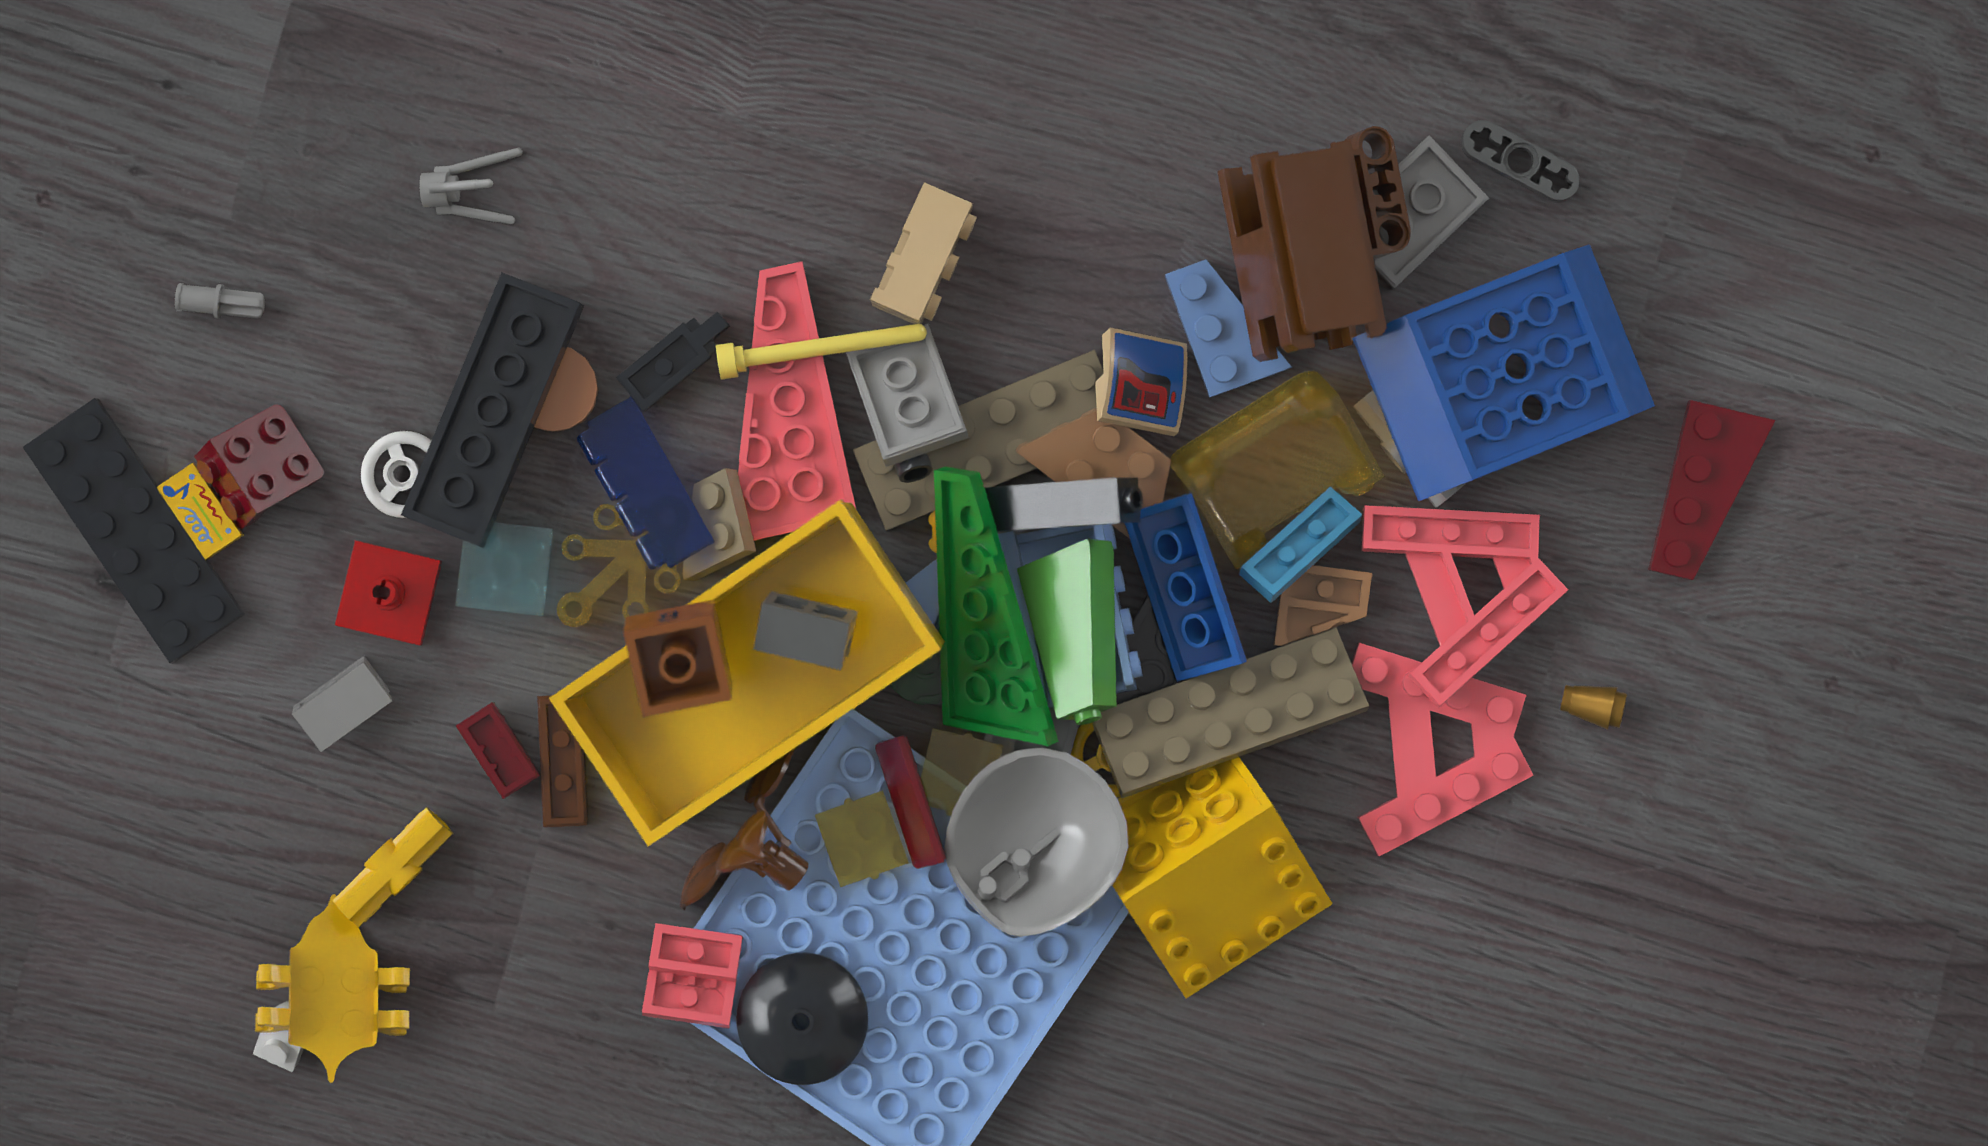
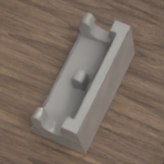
(342, 703)

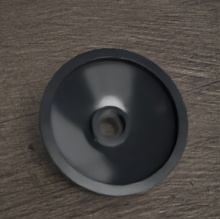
(807, 986)

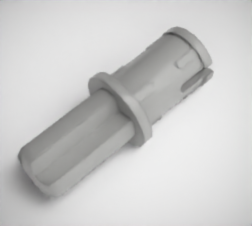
(219, 301)

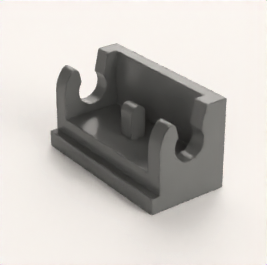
(805, 630)

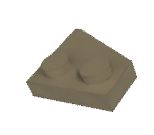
(725, 515)

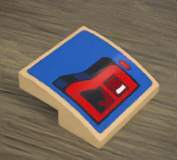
(1142, 382)

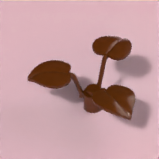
(748, 846)

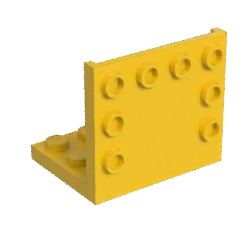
(1212, 873)

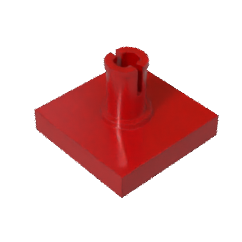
(388, 593)

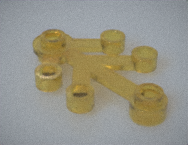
(627, 559)

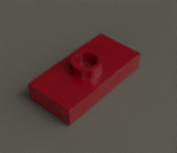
(498, 750)

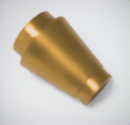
(1595, 704)

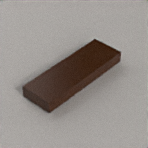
(561, 770)

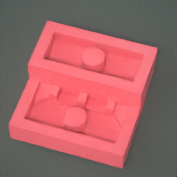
(692, 975)

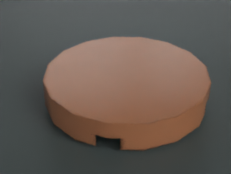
(570, 395)

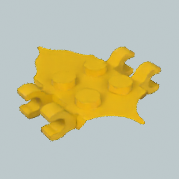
(332, 992)

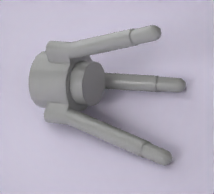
(441, 189)

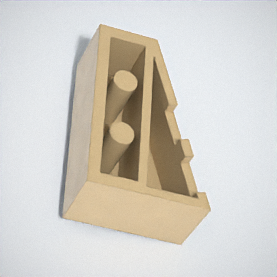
(924, 255)

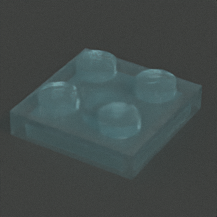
(508, 572)

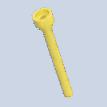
(736, 359)

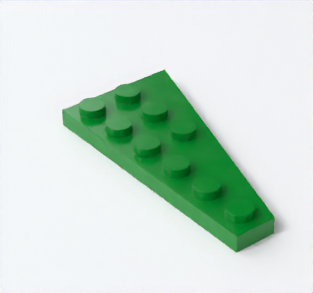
(986, 657)

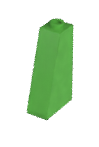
(1074, 626)

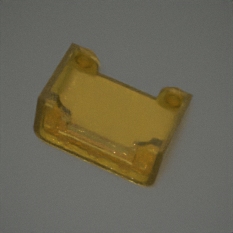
(1274, 463)

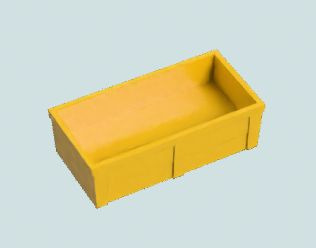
(688, 758)

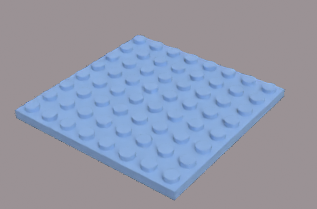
(943, 988)

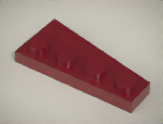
(1706, 475)

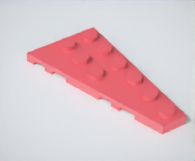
(790, 430)

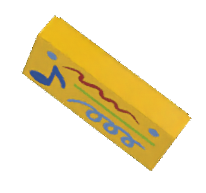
(199, 511)

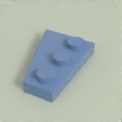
(1217, 330)

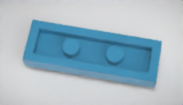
(1300, 544)

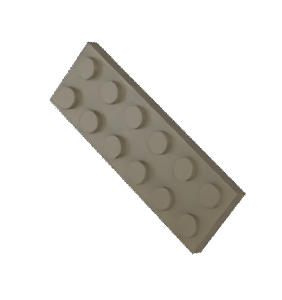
(995, 429)
(1229, 712)

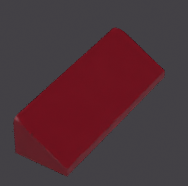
(910, 802)

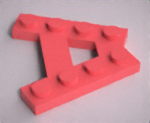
(1429, 542)
(1423, 797)

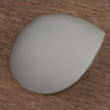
(1035, 840)

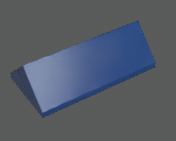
(1185, 588)

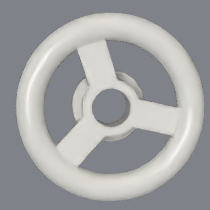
(392, 442)

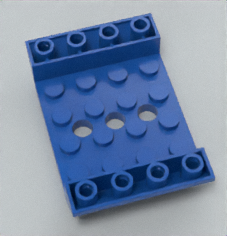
(1448, 383)

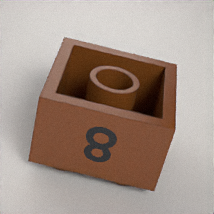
(678, 658)

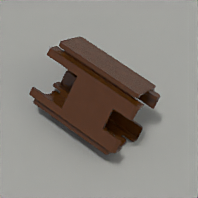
(1310, 240)

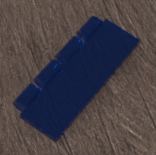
(653, 488)

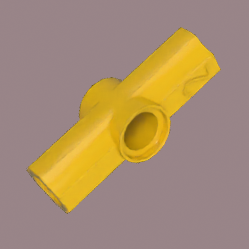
(393, 867)

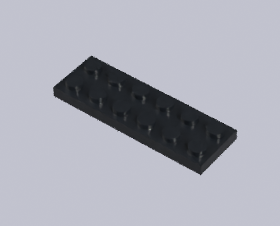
(492, 410)
(133, 530)

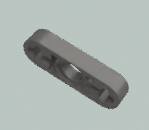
(1543, 185)

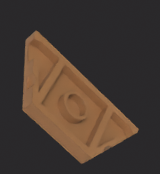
(1099, 451)

